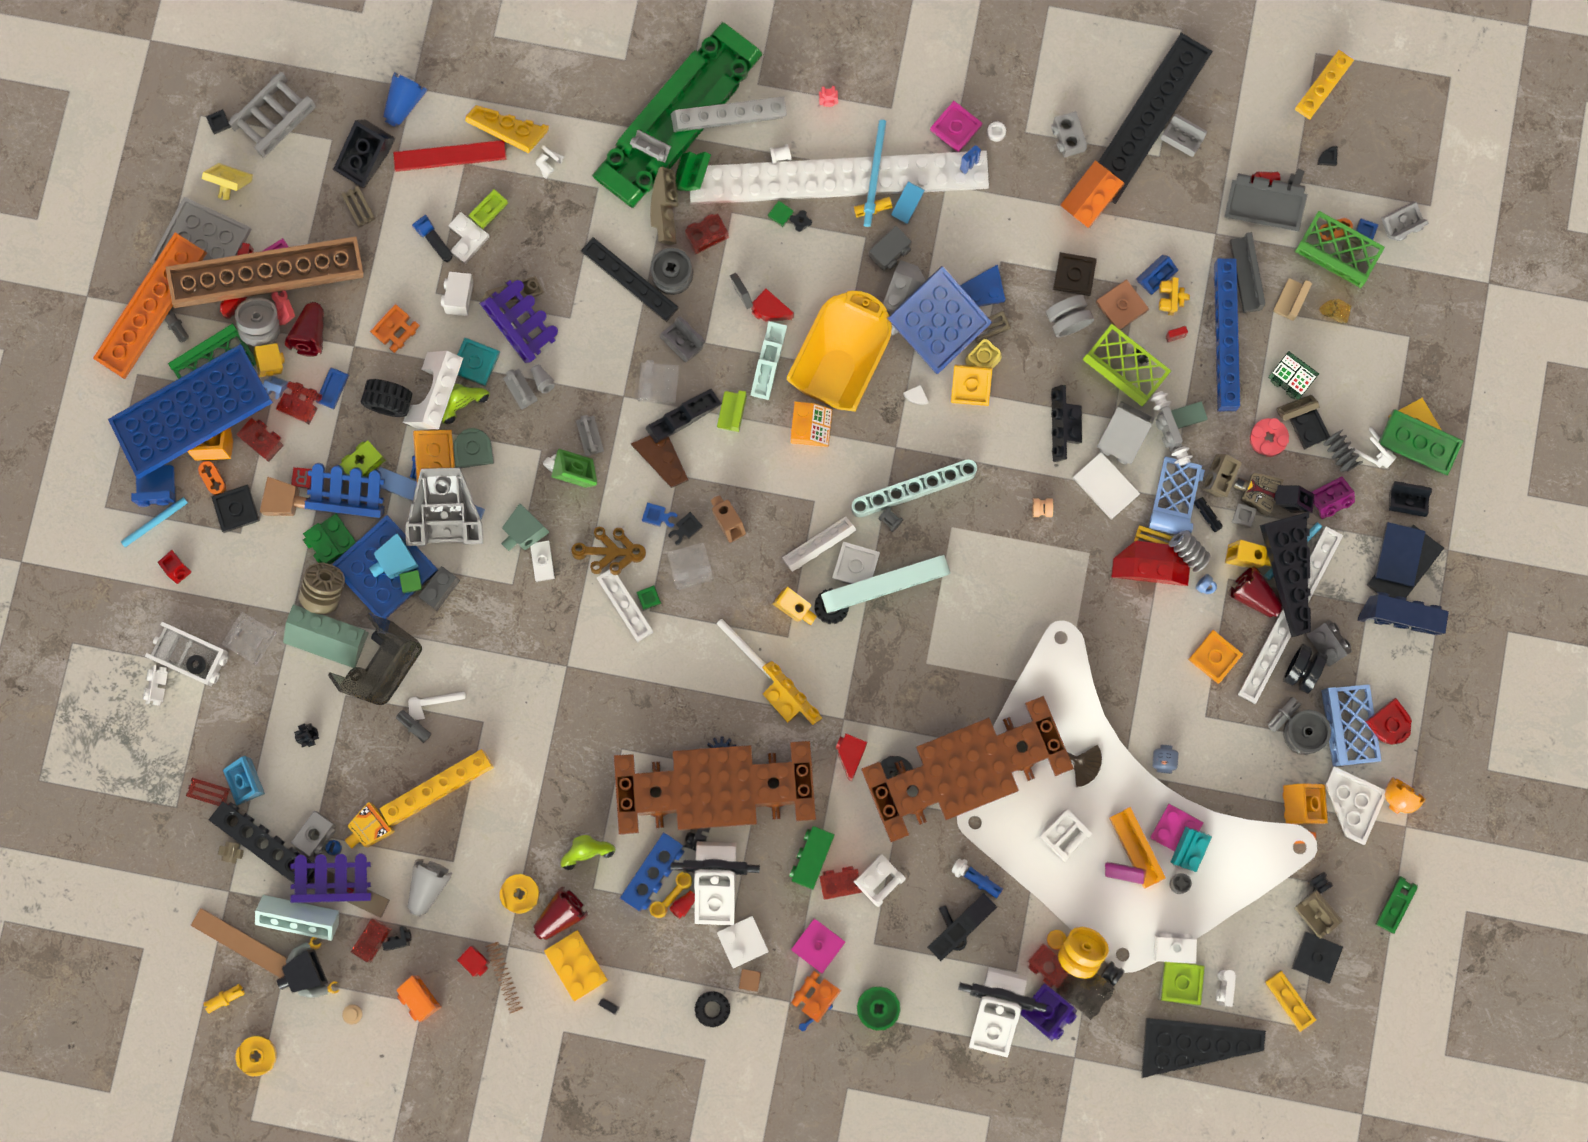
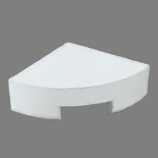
(916, 395)

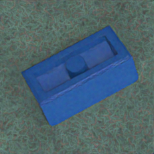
(1158, 271)

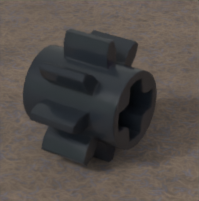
(306, 735)

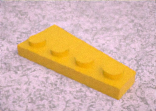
(507, 128)

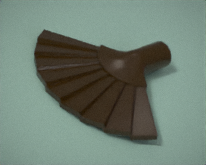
(1086, 765)

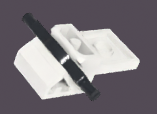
(715, 881)
(999, 1009)

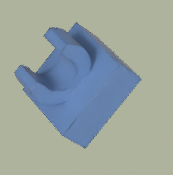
(275, 384)

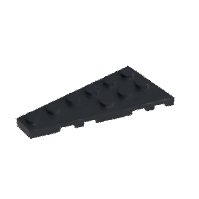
(1185, 1045)

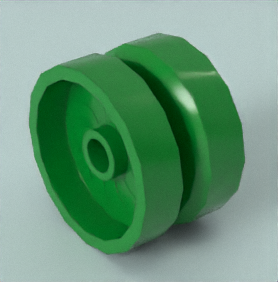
(878, 1020)

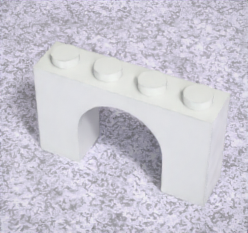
(429, 413)

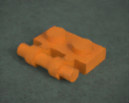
(391, 324)
(821, 998)

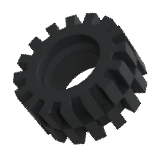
(828, 617)
(700, 1009)

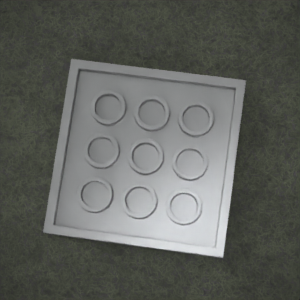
(206, 229)

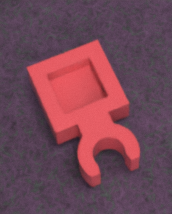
(828, 97)

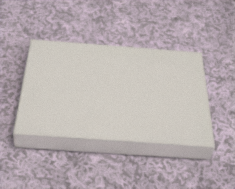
(1106, 485)

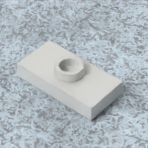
(542, 561)

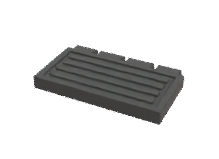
(1265, 204)

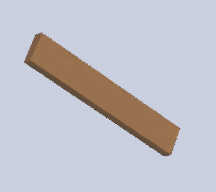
(239, 942)

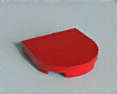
(1391, 723)

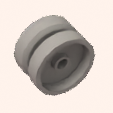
(1069, 316)
(257, 321)

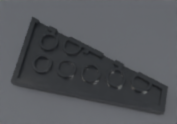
(1290, 564)

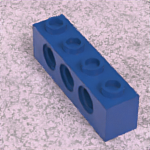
(631, 893)

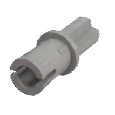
(1284, 714)

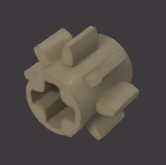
(230, 852)

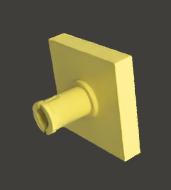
(227, 178)

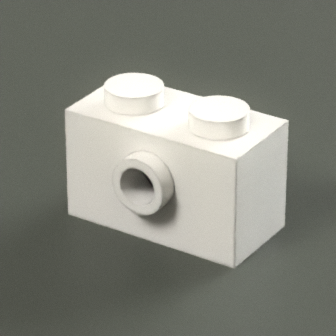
(457, 293)
(1175, 949)

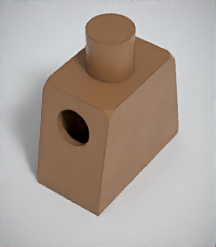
(281, 499)
(727, 519)

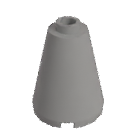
(426, 885)

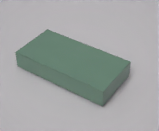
(1189, 415)

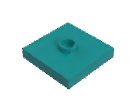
(477, 361)

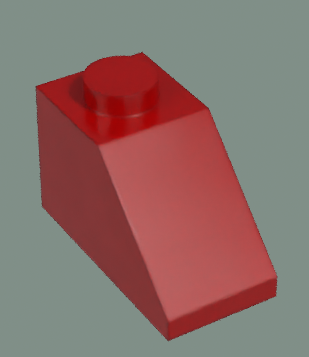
(770, 308)

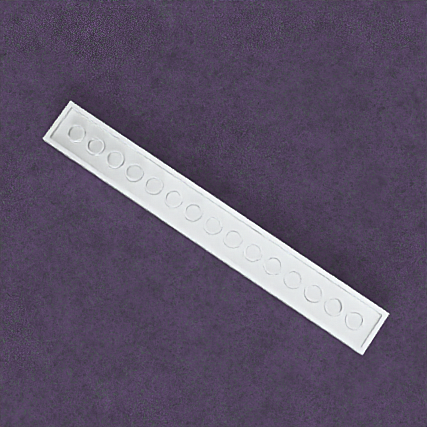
(837, 178)

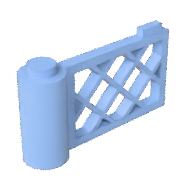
(1169, 520)

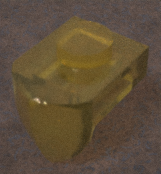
(1336, 310)

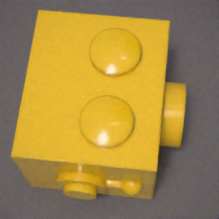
(268, 360)

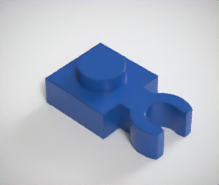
(656, 515)

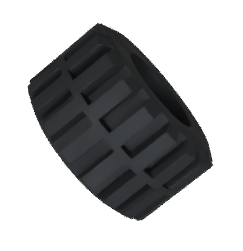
(386, 398)

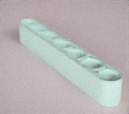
(920, 481)
(885, 584)

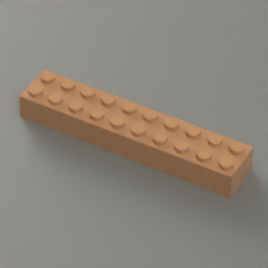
(264, 272)

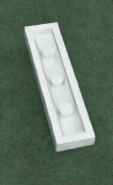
(819, 544)
(625, 605)

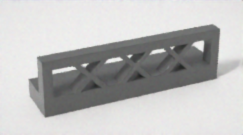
(1248, 273)

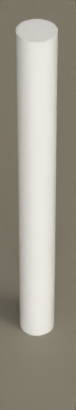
(742, 645)

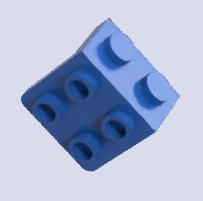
(156, 487)

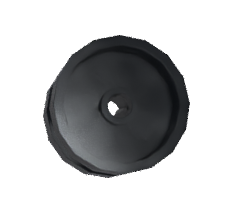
(1305, 670)

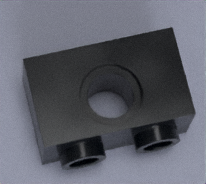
(1294, 498)

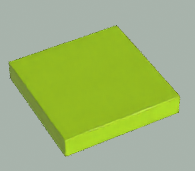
(1182, 983)

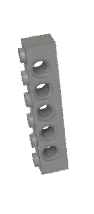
(728, 114)

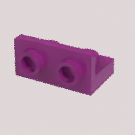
(1333, 497)

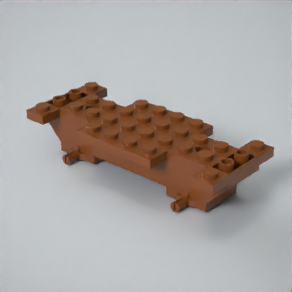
(967, 769)
(714, 788)

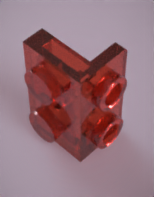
(839, 883)

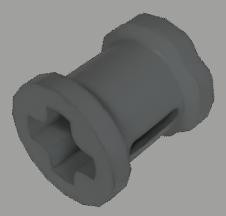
(890, 519)

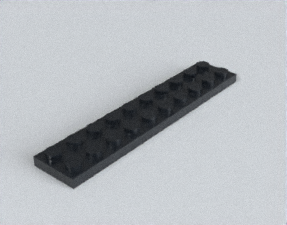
(1154, 109)

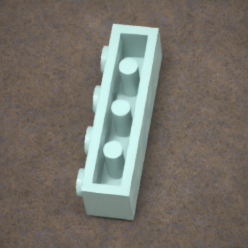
(297, 917)

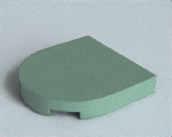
(472, 449)

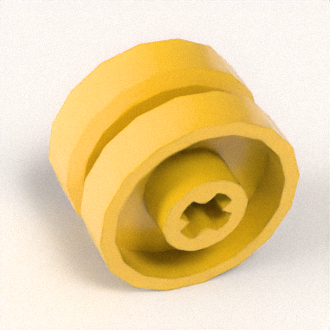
(1083, 952)

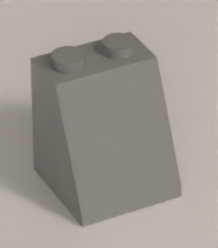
(1125, 433)

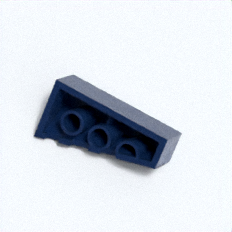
(1405, 614)

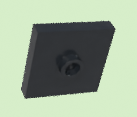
(1317, 957)

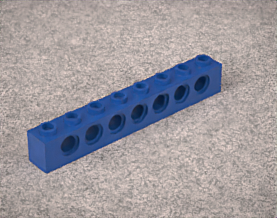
(1226, 335)

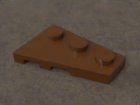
(662, 459)

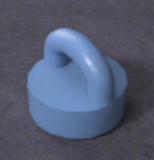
(1204, 583)

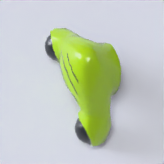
(460, 398)
(585, 848)

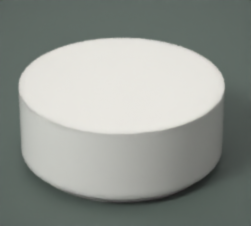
(996, 131)

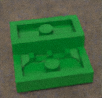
(691, 171)

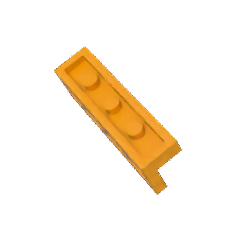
(1137, 846)

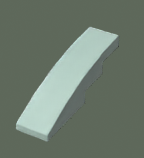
(768, 360)

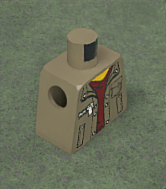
(1259, 491)

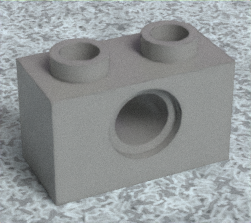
(303, 838)

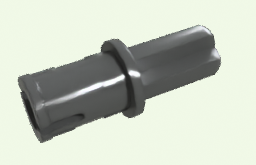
(175, 325)
(413, 726)

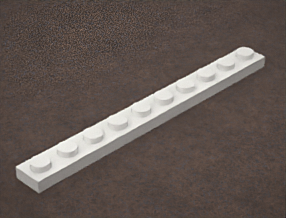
(1280, 632)

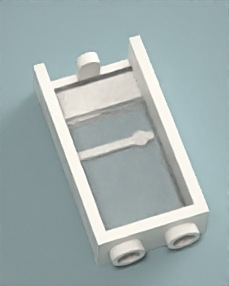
(176, 647)

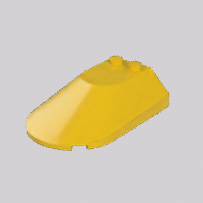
(842, 350)

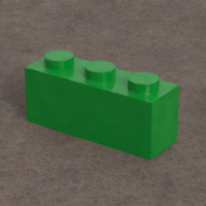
(811, 857)

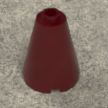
(307, 331)
(1256, 593)
(560, 914)

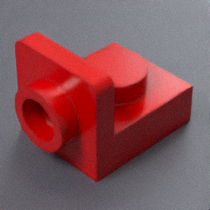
(174, 567)

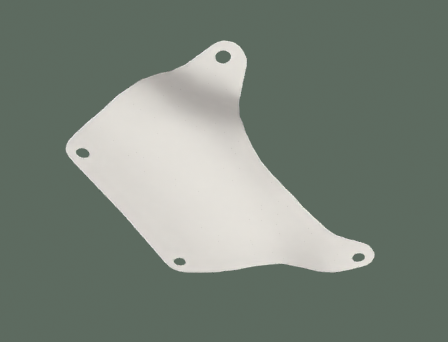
(1237, 868)

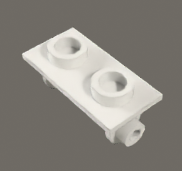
(154, 693)

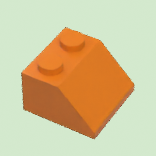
(418, 998)

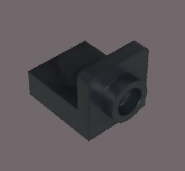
(396, 943)

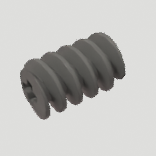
(1342, 451)

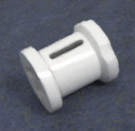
(780, 154)

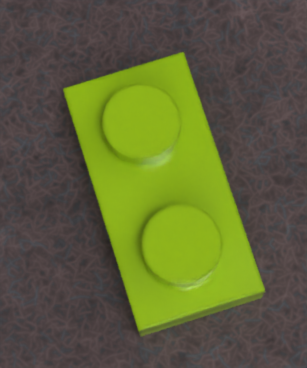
(488, 209)

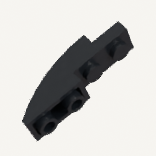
(962, 927)

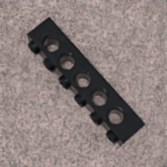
(222, 819)

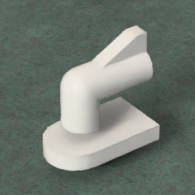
(545, 168)

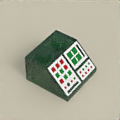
(1293, 376)

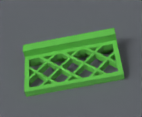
(1334, 264)

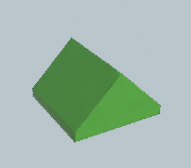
(574, 469)

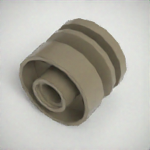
(321, 588)

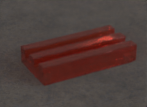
(192, 788)

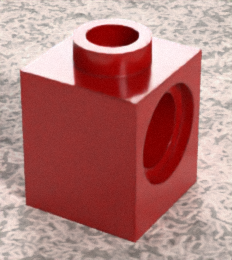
(473, 962)

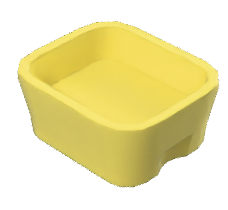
(984, 355)

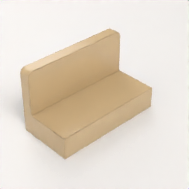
(1292, 298)

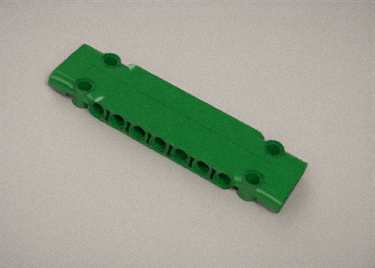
(700, 81)

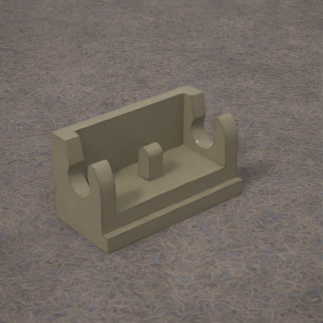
(1318, 914)

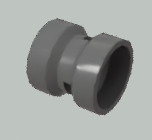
(1183, 885)

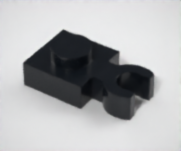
(687, 527)

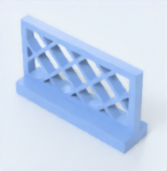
(1333, 715)

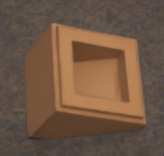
(749, 980)

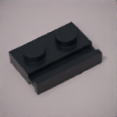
(1310, 428)

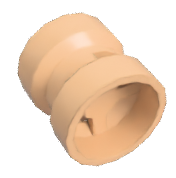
(1037, 507)

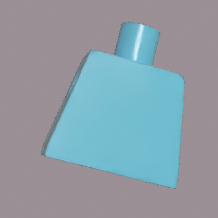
(393, 558)

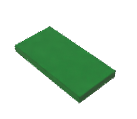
(1420, 442)

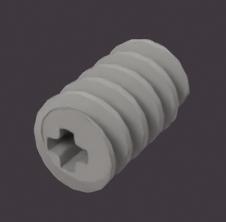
(1190, 550)

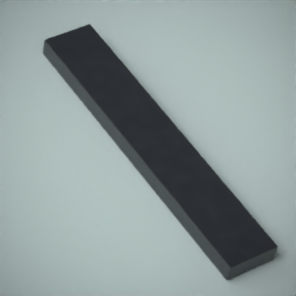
(629, 279)

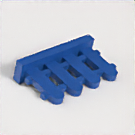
(335, 503)

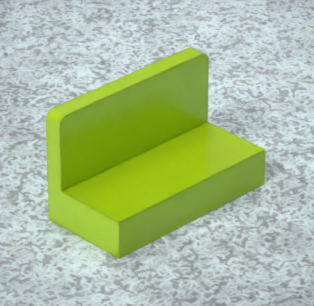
(732, 410)

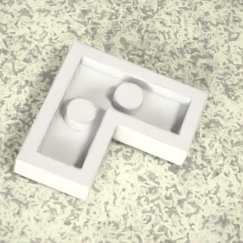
(471, 237)

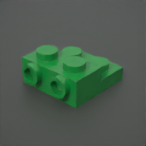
(329, 539)

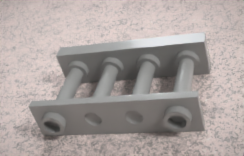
(278, 132)

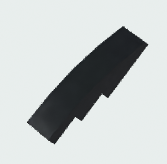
(683, 416)

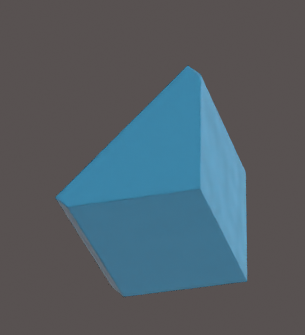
(243, 780)

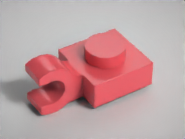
(283, 307)

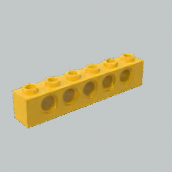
(436, 788)

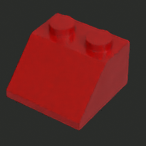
(850, 753)

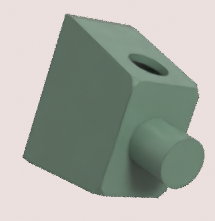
(522, 529)

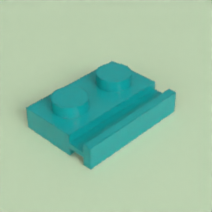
(1191, 849)

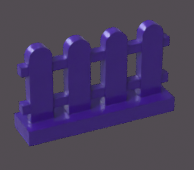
(504, 321)
(321, 880)

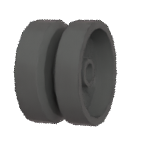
(669, 260)
(1298, 740)

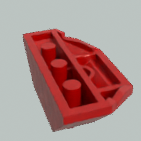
(1151, 564)

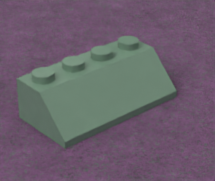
(324, 636)

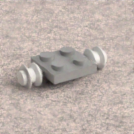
(1166, 423)

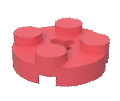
(1265, 447)

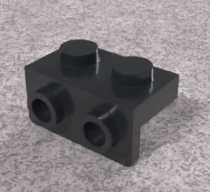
(1409, 499)

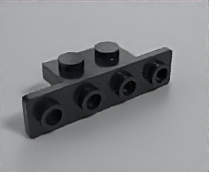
(1065, 423)

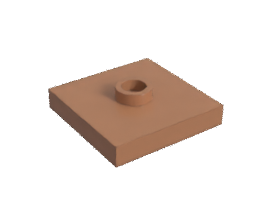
(1122, 305)

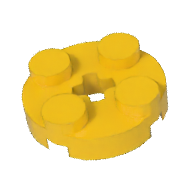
(510, 887)
(247, 1048)

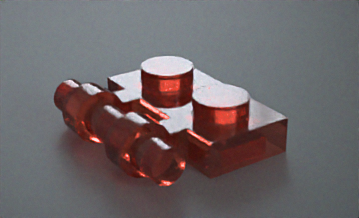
(297, 408)

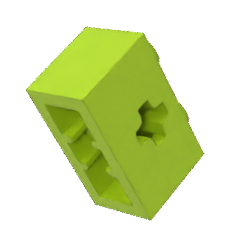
(366, 452)

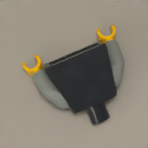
(304, 972)

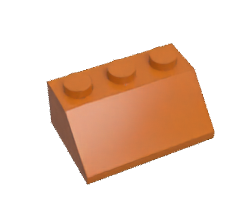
(1092, 194)

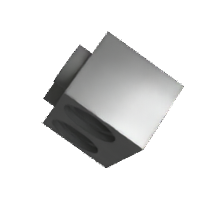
(1073, 134)

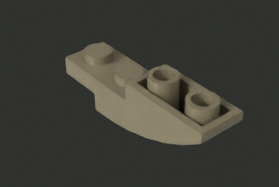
(662, 203)

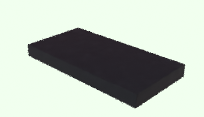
(1429, 554)

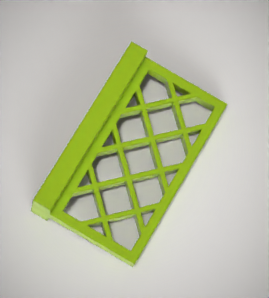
(1116, 378)

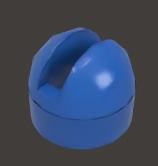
(337, 847)

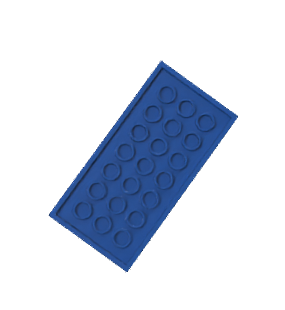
(189, 411)

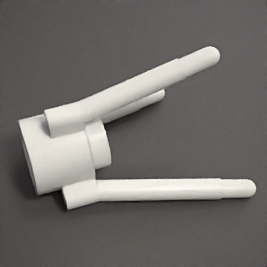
(1385, 456)

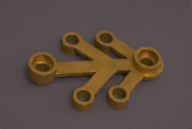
(610, 552)

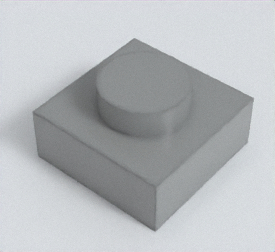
(1244, 515)

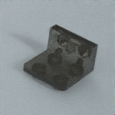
(1086, 994)

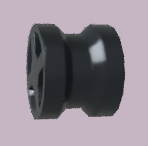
(1320, 883)
(1112, 973)

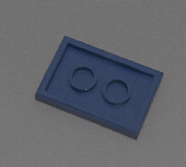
(1400, 554)

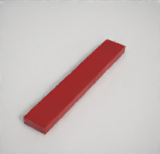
(449, 155)

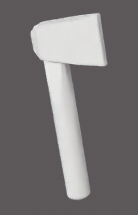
(416, 704)

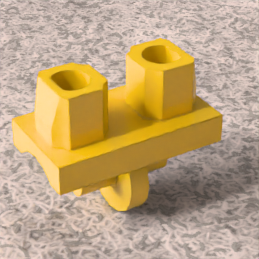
(1171, 304)

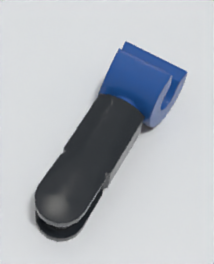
(426, 229)

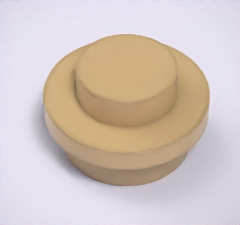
(352, 1014)

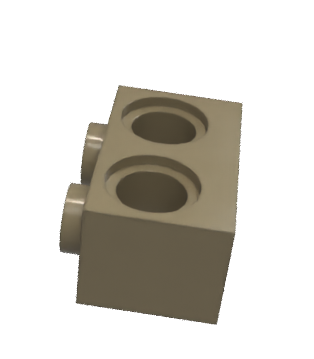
(1221, 475)

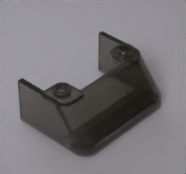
(386, 668)

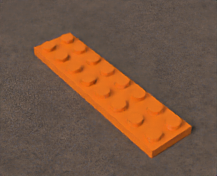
(145, 309)

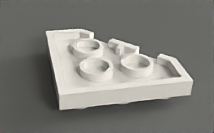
(1354, 803)

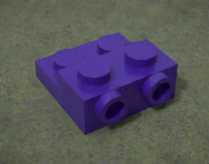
(1057, 1014)

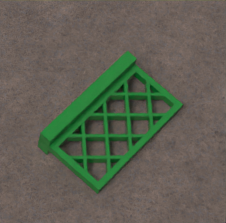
(206, 347)

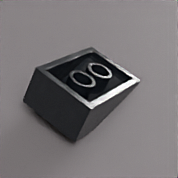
(363, 152)

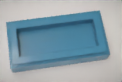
(908, 202)

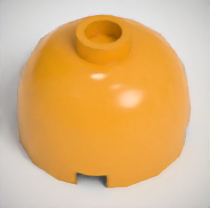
(1402, 797)

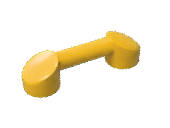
(659, 909)

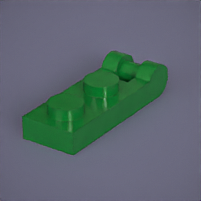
(1396, 905)

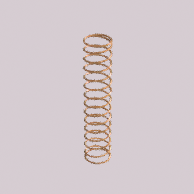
(497, 943)

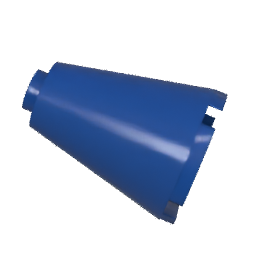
(401, 99)

